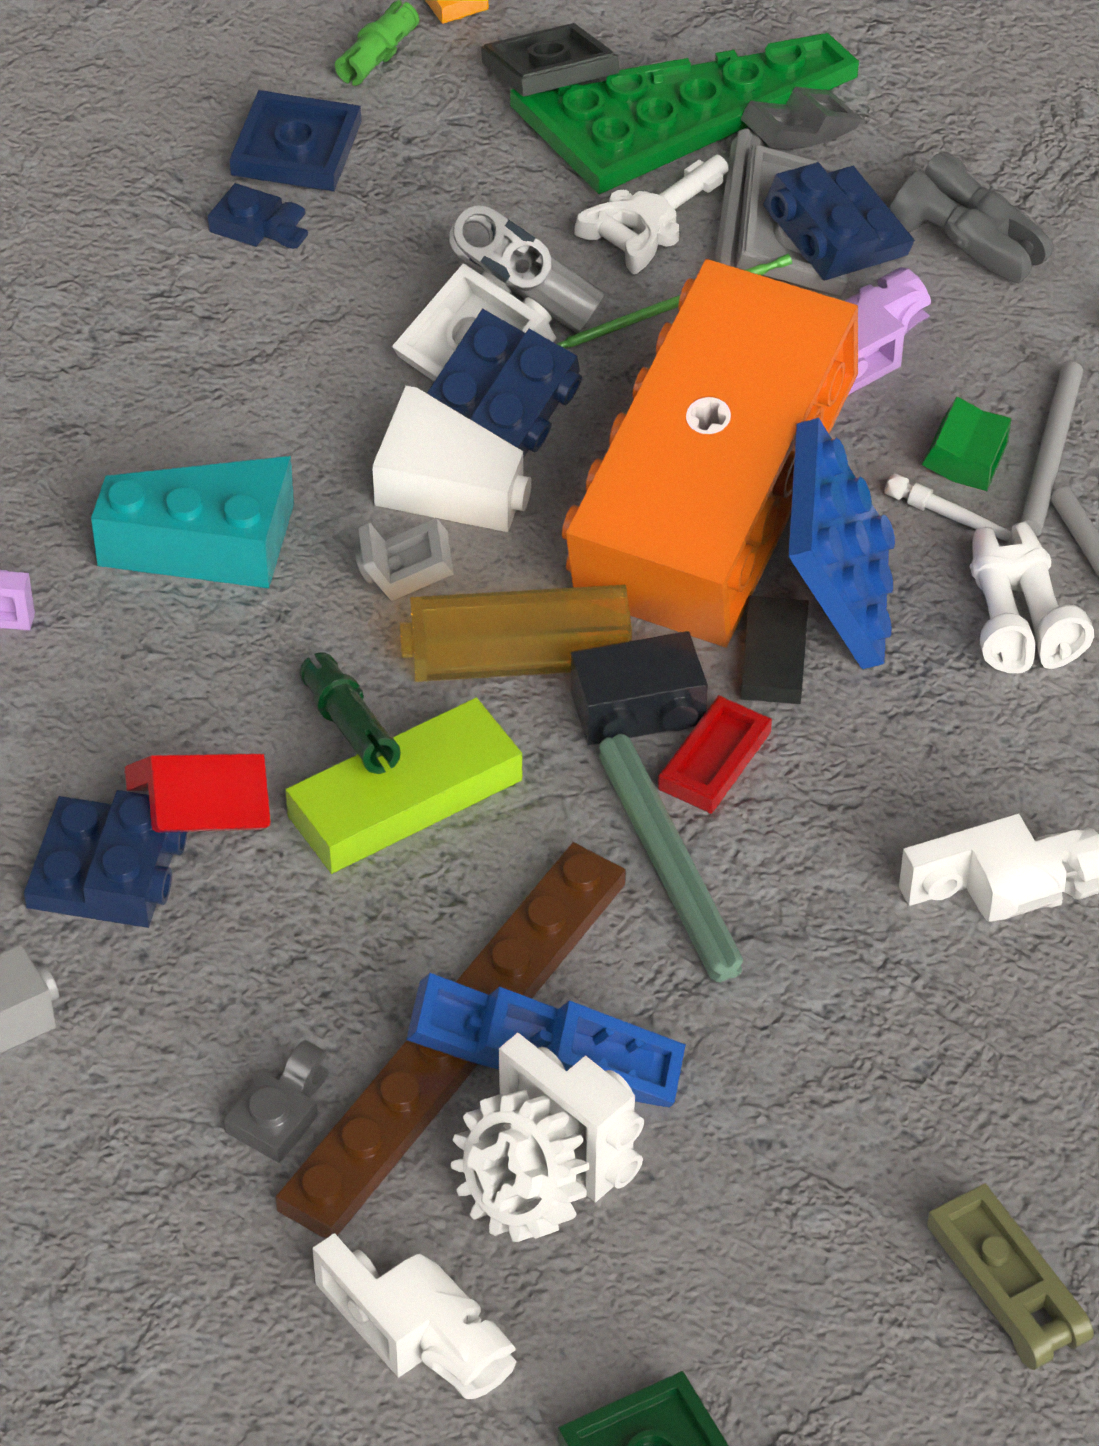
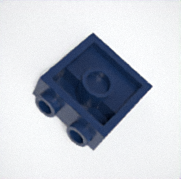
(836, 219)
(508, 380)
(103, 861)

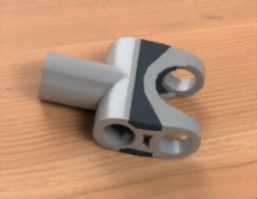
(548, 282)

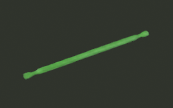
(654, 310)

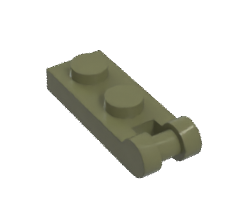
(1009, 1275)

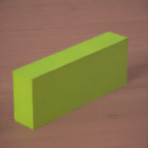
(440, 771)

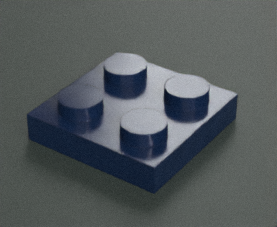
(295, 140)

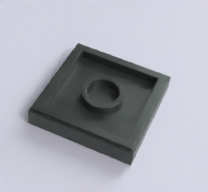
(549, 59)

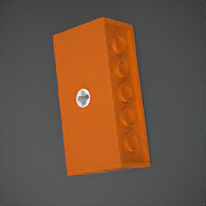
(708, 449)

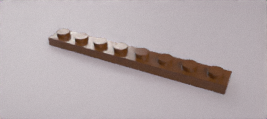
(422, 1080)

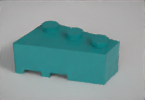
(197, 521)

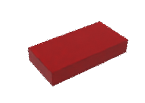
(714, 754)

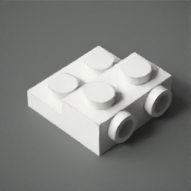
(448, 316)
(597, 1104)

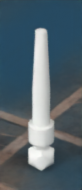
(923, 497)

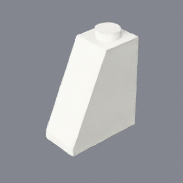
(448, 466)

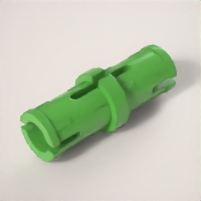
(376, 42)

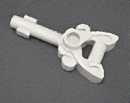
(648, 214)

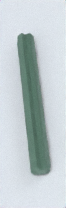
(671, 859)

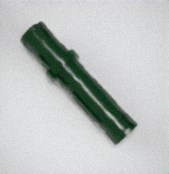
(341, 702)

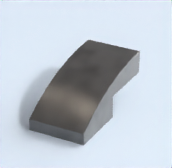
(805, 120)

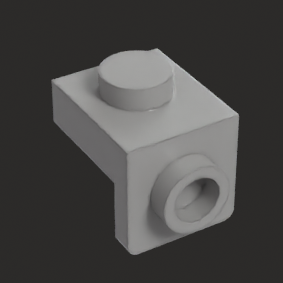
(405, 560)

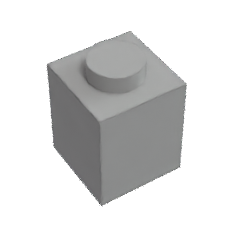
(24, 999)

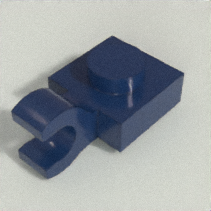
(253, 214)

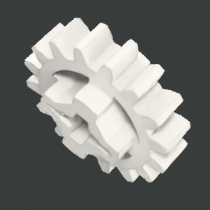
(519, 1165)

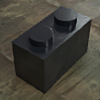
(638, 687)

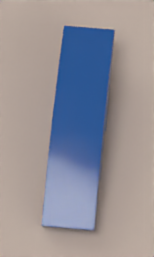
(478, 1024)

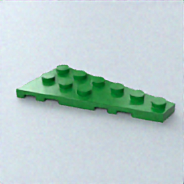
(673, 108)

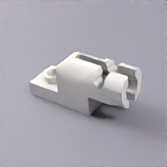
(1003, 867)
(415, 1317)

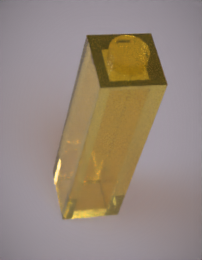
(511, 631)

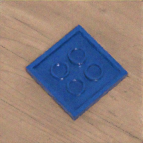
(841, 543)

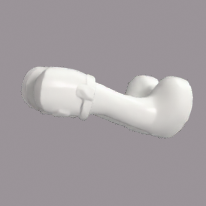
(1006, 638)

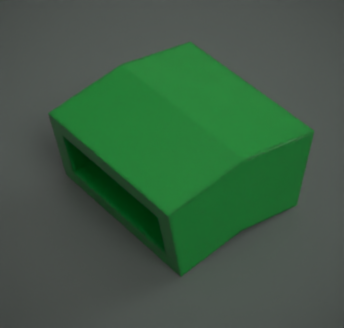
(968, 445)

